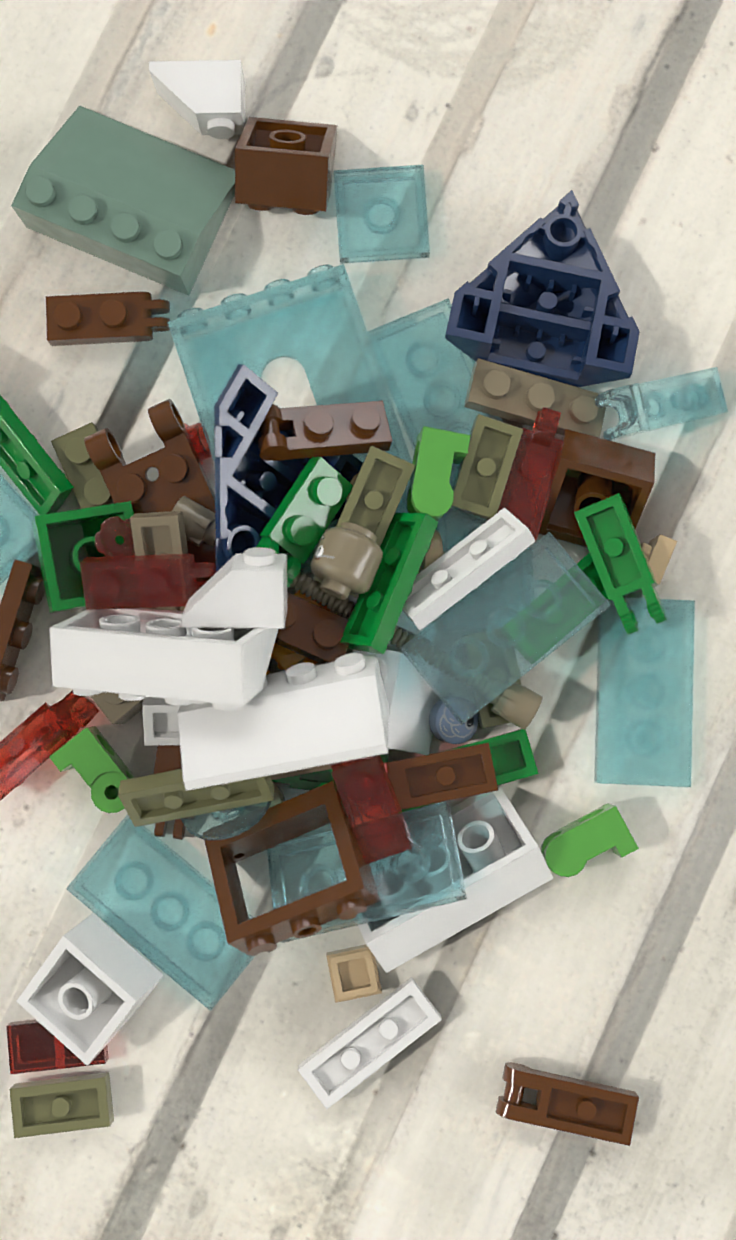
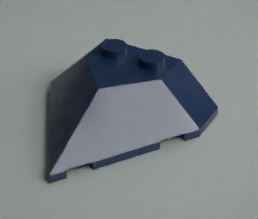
(548, 306)
(245, 484)

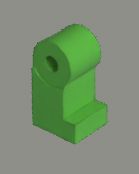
(433, 460)
(97, 765)
(585, 838)

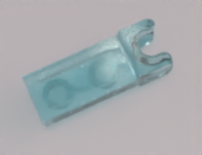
(664, 402)

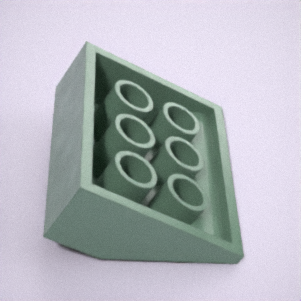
(127, 198)

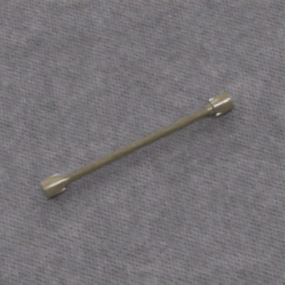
(515, 704)

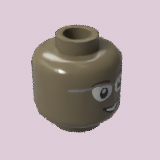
(346, 560)

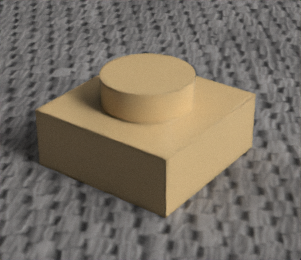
(658, 554)

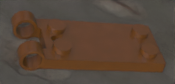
(177, 467)

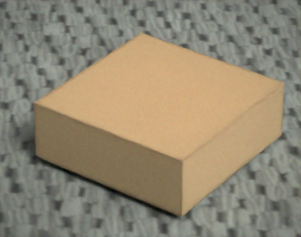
(353, 973)

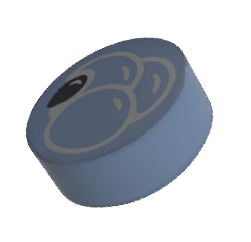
(447, 727)

